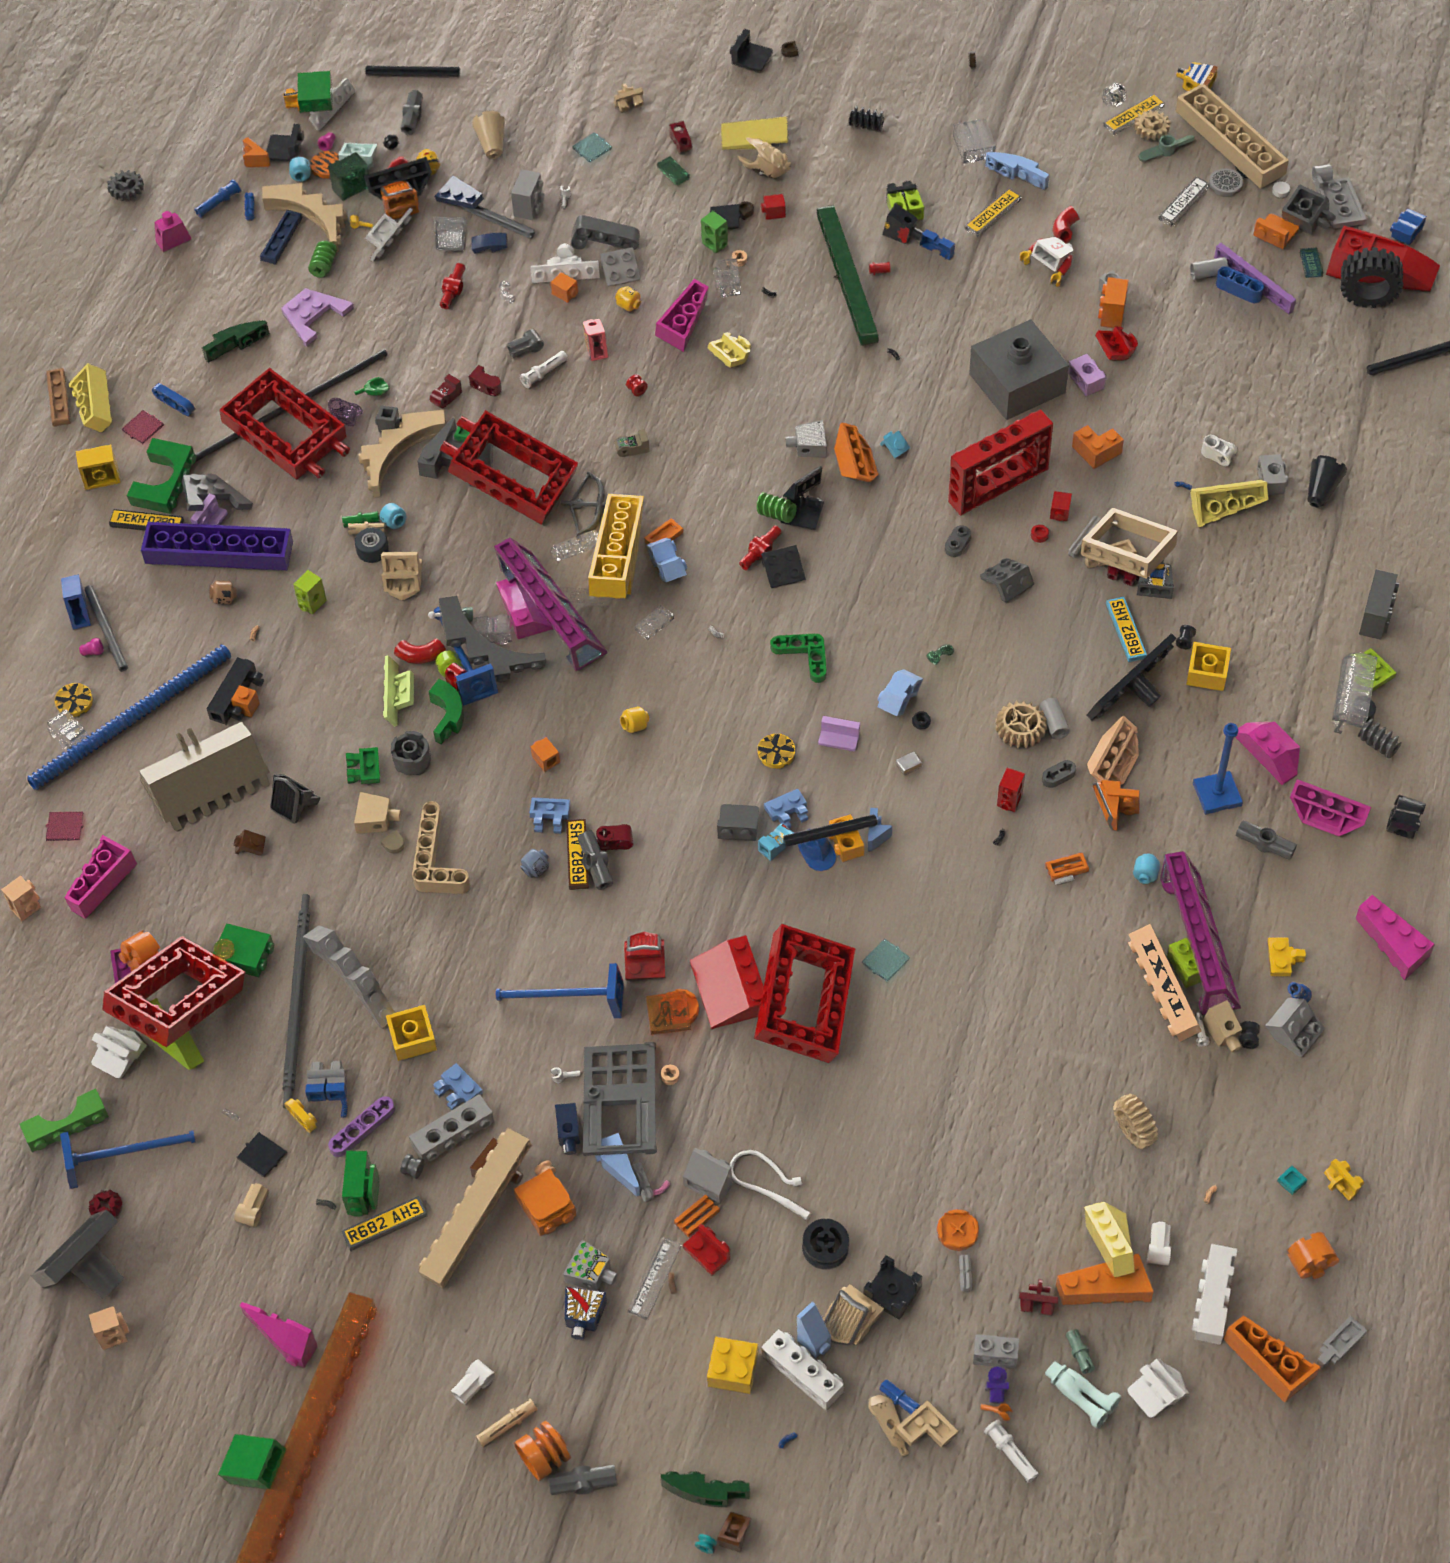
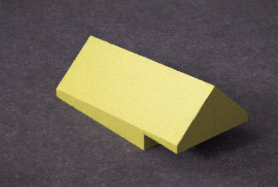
(768, 130)

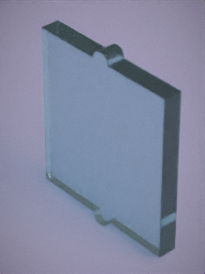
(592, 147)
(885, 960)

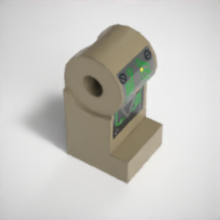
(632, 444)

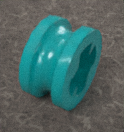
(705, 1543)

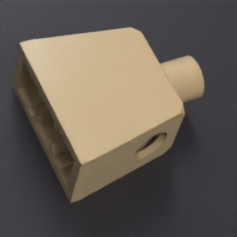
(374, 814)
(1223, 1026)

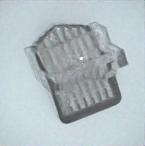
(449, 233)

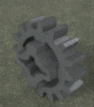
(125, 185)

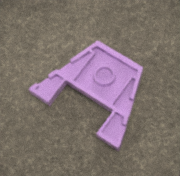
(308, 307)

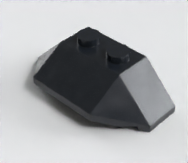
(414, 172)

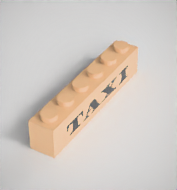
(1166, 986)

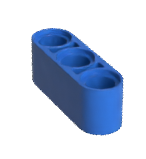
(1239, 284)

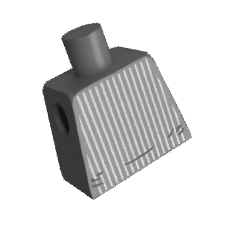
(809, 440)

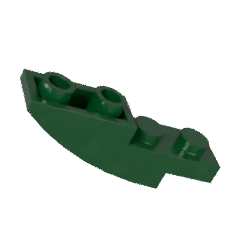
(235, 336)
(695, 1489)

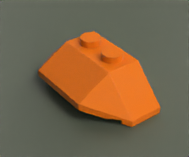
(854, 454)

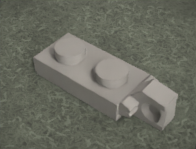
(1341, 1342)

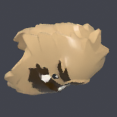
(769, 160)

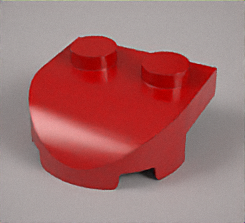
(1117, 343)

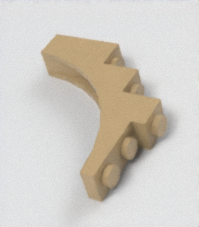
(312, 206)
(412, 430)

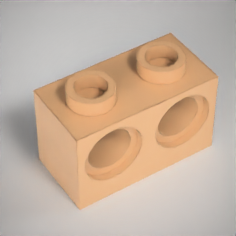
(21, 898)
(109, 1327)

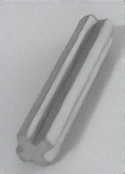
(1075, 549)

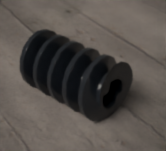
(866, 119)

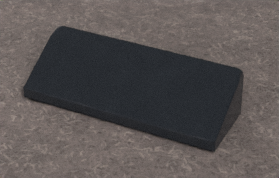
(804, 484)

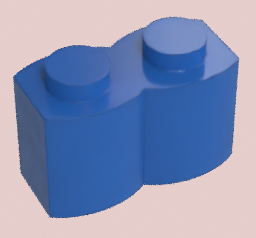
(1408, 226)

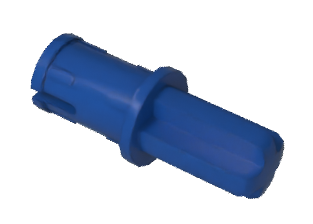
(899, 1397)

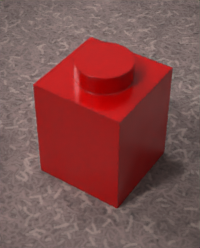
(773, 206)
(1060, 506)

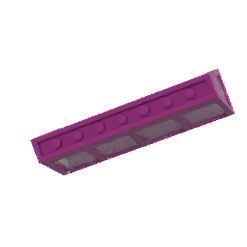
(1183, 879)

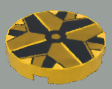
(74, 698)
(776, 750)

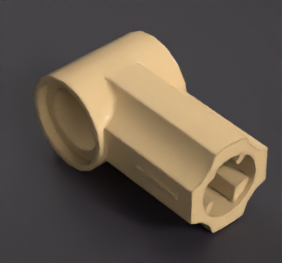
(250, 1211)

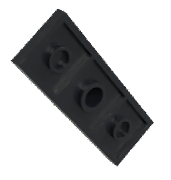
(1136, 681)

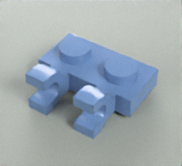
(786, 804)
(549, 808)
(460, 1083)

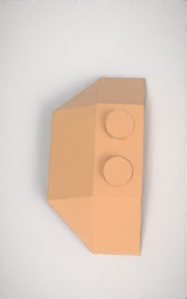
(1115, 752)

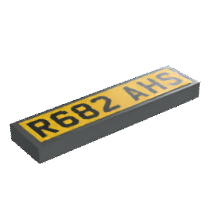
(384, 1223)

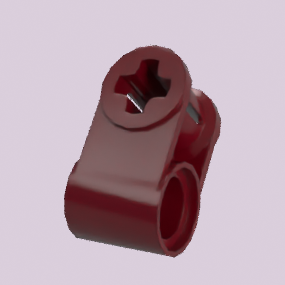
(615, 837)

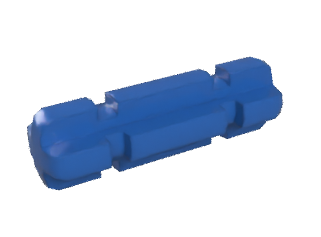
(249, 206)

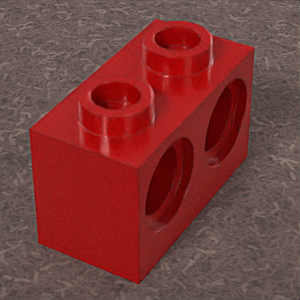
(1010, 789)

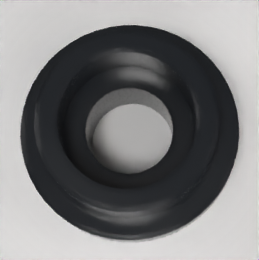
(391, 142)
(921, 716)

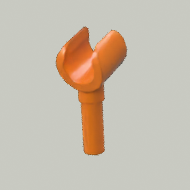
(1001, 1410)

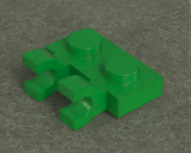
(369, 766)

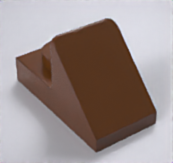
(734, 1531)

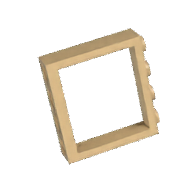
(1123, 559)

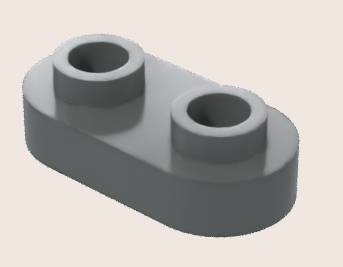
(959, 537)

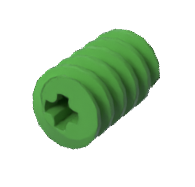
(322, 259)
(776, 508)

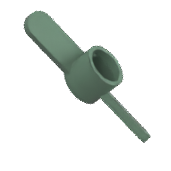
(1165, 148)

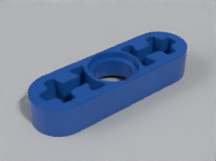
(173, 399)

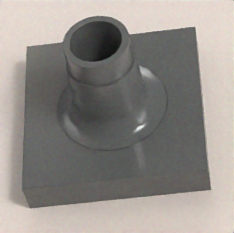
(83, 1258)

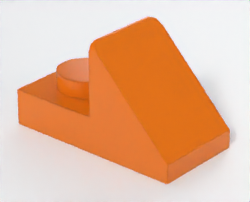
(254, 155)

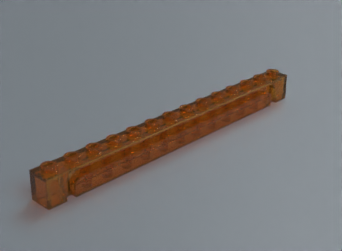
(308, 1430)

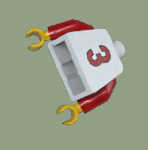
(1051, 253)

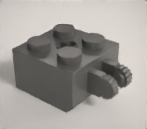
(1307, 210)

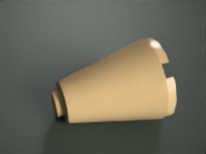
(490, 132)

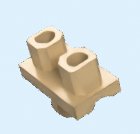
(627, 96)

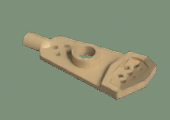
(886, 1413)

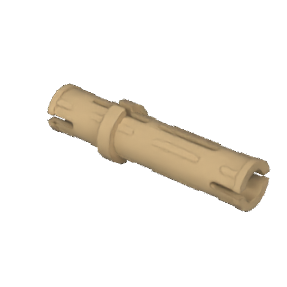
(507, 1422)

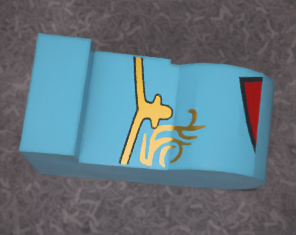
(773, 842)

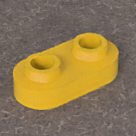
(306, 1120)

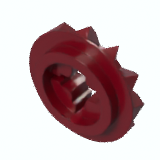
(114, 1199)

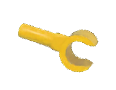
(355, 223)

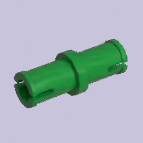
(371, 517)

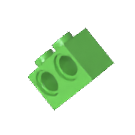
(714, 232)

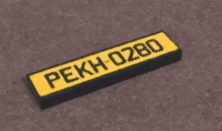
(139, 520)

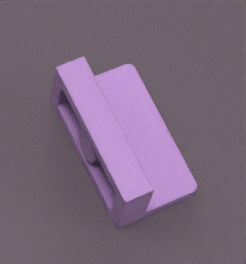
(839, 733)

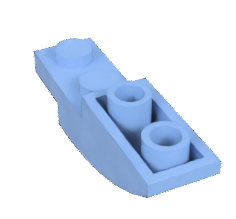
(1013, 165)

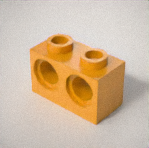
(847, 839)

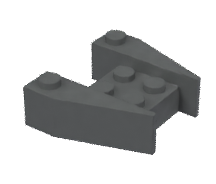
(432, 459)

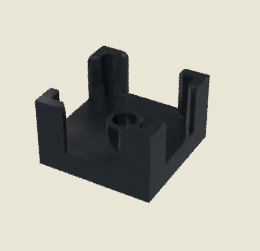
(893, 1288)

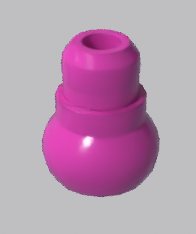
(326, 142)
(93, 647)

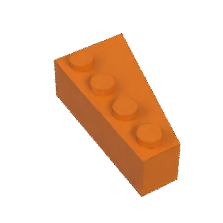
(1099, 1285)
(1270, 1358)

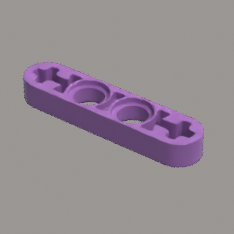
(359, 1124)

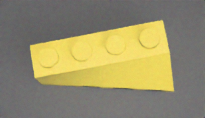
(92, 397)
(1219, 501)
(1111, 1235)

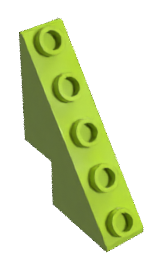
(183, 1049)

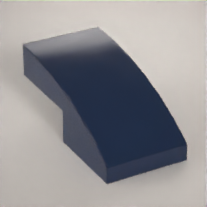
(490, 241)

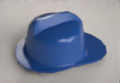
(818, 854)

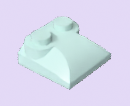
(366, 151)

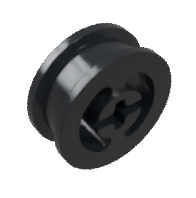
(826, 1231)

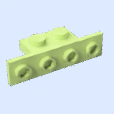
(397, 691)

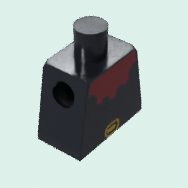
(901, 225)

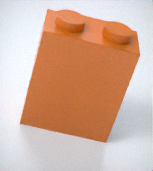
(545, 1202)

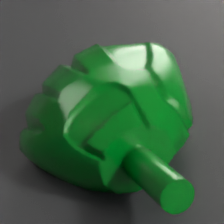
(374, 387)

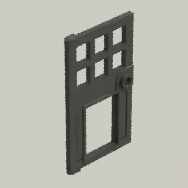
(619, 1094)

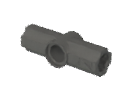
(411, 112)
(1257, 835)
(595, 860)
(582, 1480)

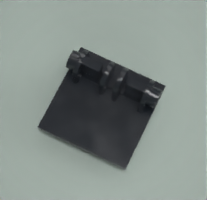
(807, 512)
(783, 566)

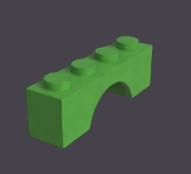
(41, 1132)

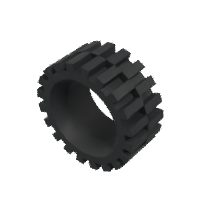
(1372, 264)

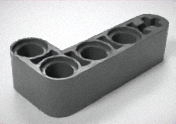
(604, 232)

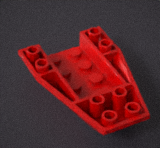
(1418, 269)

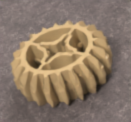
(1023, 718)
(1135, 1121)

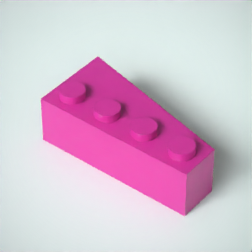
(681, 317)
(100, 876)
(1394, 936)

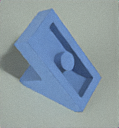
(878, 833)

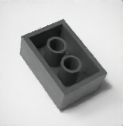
(1380, 599)

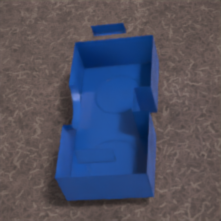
(931, 241)

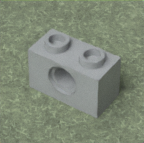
(1272, 471)

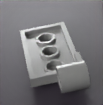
(1342, 190)

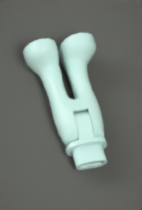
(1073, 1384)

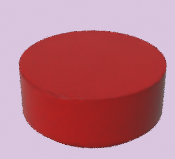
(1039, 533)

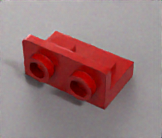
(707, 1249)

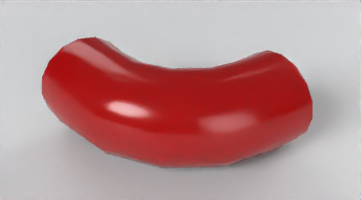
(1063, 222)
(419, 654)

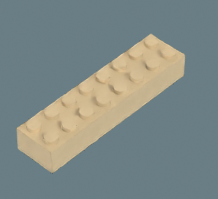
(1232, 135)

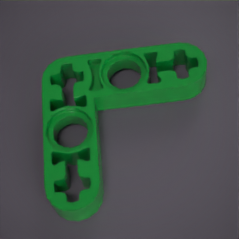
(811, 649)

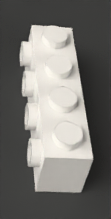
(803, 1369)

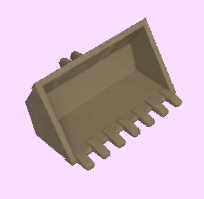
(204, 773)

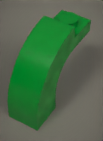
(448, 698)

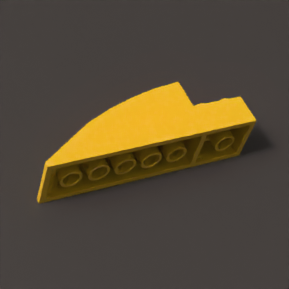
(616, 547)

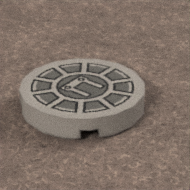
(1226, 182)

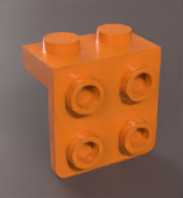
(1275, 230)

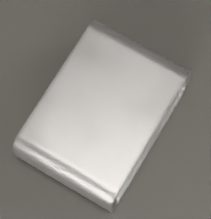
(908, 763)

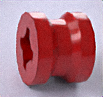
(637, 385)

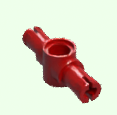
(452, 286)
(760, 545)

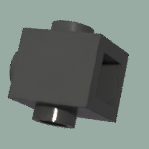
(387, 418)

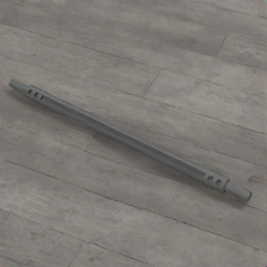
(296, 1000)

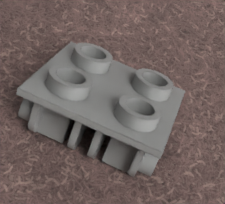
(620, 266)

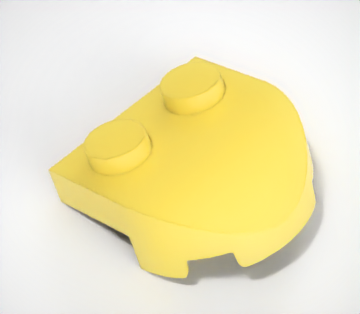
(730, 349)

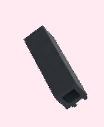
(241, 673)

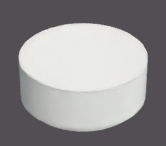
(1281, 189)
(564, 251)

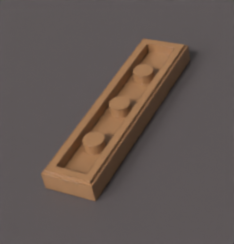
(58, 397)

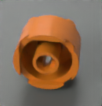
(138, 949)
(1312, 1256)

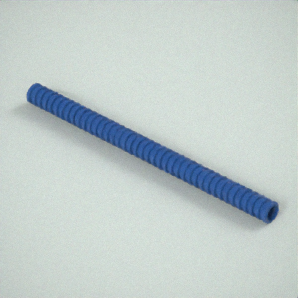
(128, 717)

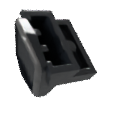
(290, 797)

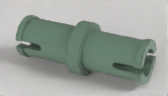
(1080, 1351)

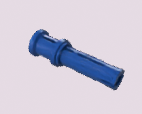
(223, 195)
(1295, 990)

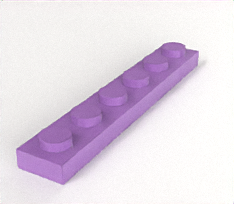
(1270, 291)

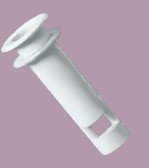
(1202, 1039)

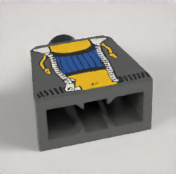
(1158, 583)

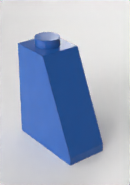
(75, 601)

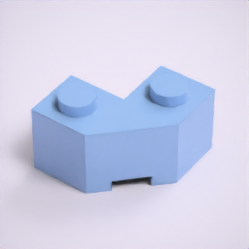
(664, 557)
(898, 692)

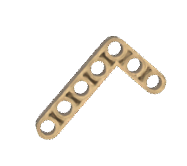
(428, 854)

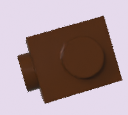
(249, 842)

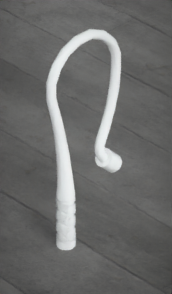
(785, 1202)

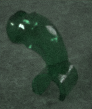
(934, 656)

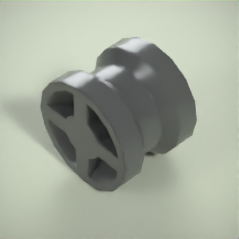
(412, 1166)

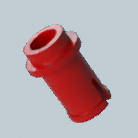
(876, 268)

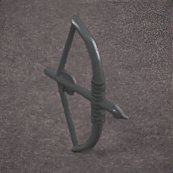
(578, 503)

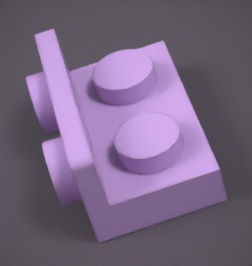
(211, 512)

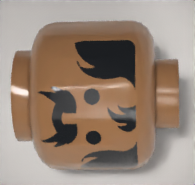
(222, 592)

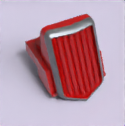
(644, 956)

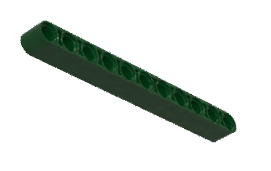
(849, 278)

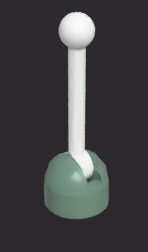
(468, 612)

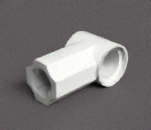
(1159, 1247)
(476, 1377)

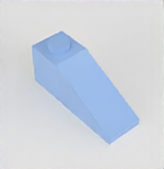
(619, 1165)
(812, 1331)

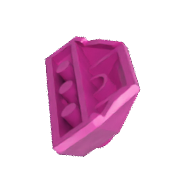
(1271, 748)
(1327, 809)

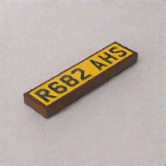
(576, 872)

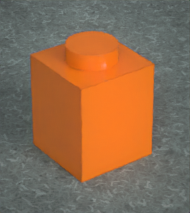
(564, 287)
(246, 699)
(545, 754)

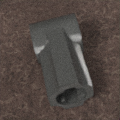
(529, 341)

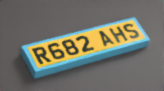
(1126, 629)

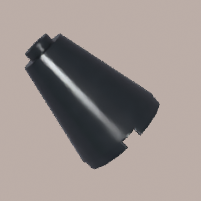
(1324, 479)

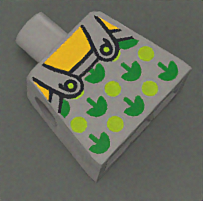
(589, 1268)

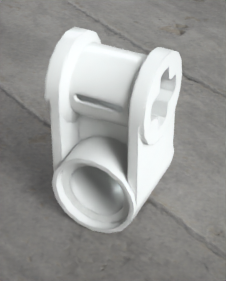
(1217, 450)

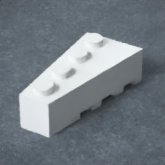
(1215, 1294)

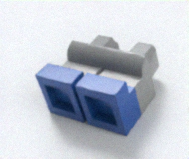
(326, 1083)

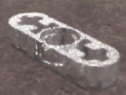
(566, 548)

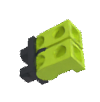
(906, 197)

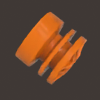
(539, 1452)

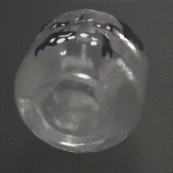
(1114, 95)

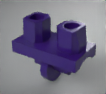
(997, 1384)

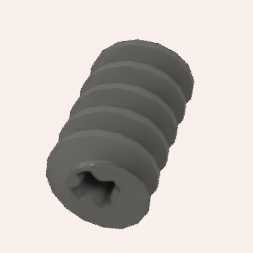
(1379, 738)

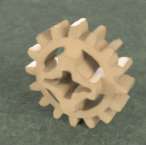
(1152, 125)

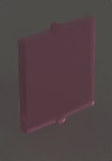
(142, 427)
(64, 826)

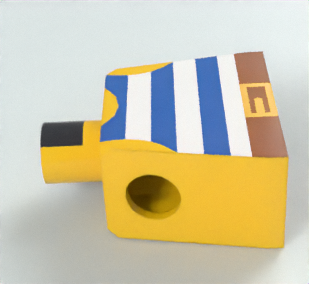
(1197, 75)

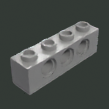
(474, 1108)

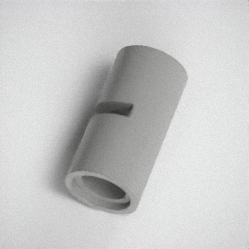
(1207, 268)
(1055, 719)

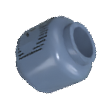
(535, 863)

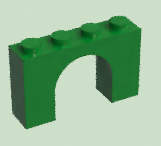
(163, 496)

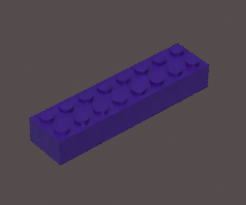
(217, 546)

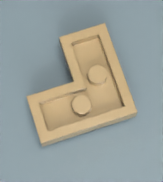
(926, 1420)

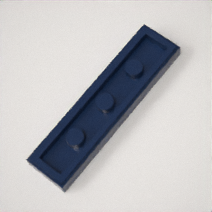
(281, 237)

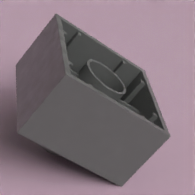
(1018, 369)

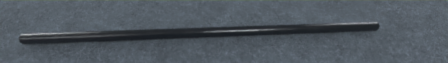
(310, 393)

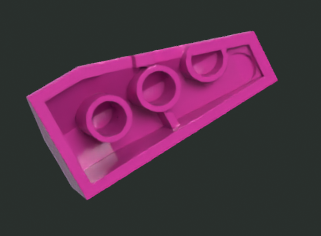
(524, 613)
(288, 1337)

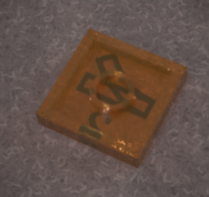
(668, 1012)

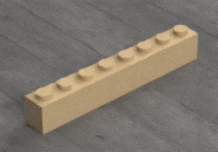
(474, 1208)

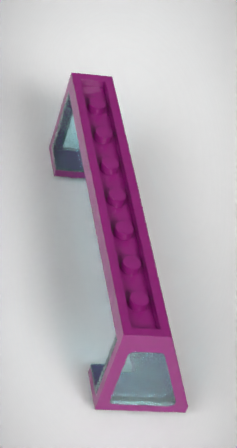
(521, 564)

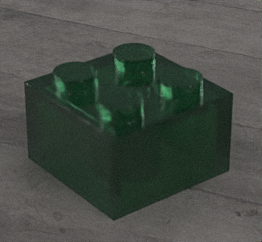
(348, 175)

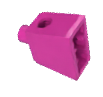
(170, 231)

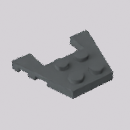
(199, 486)

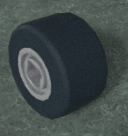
(371, 544)

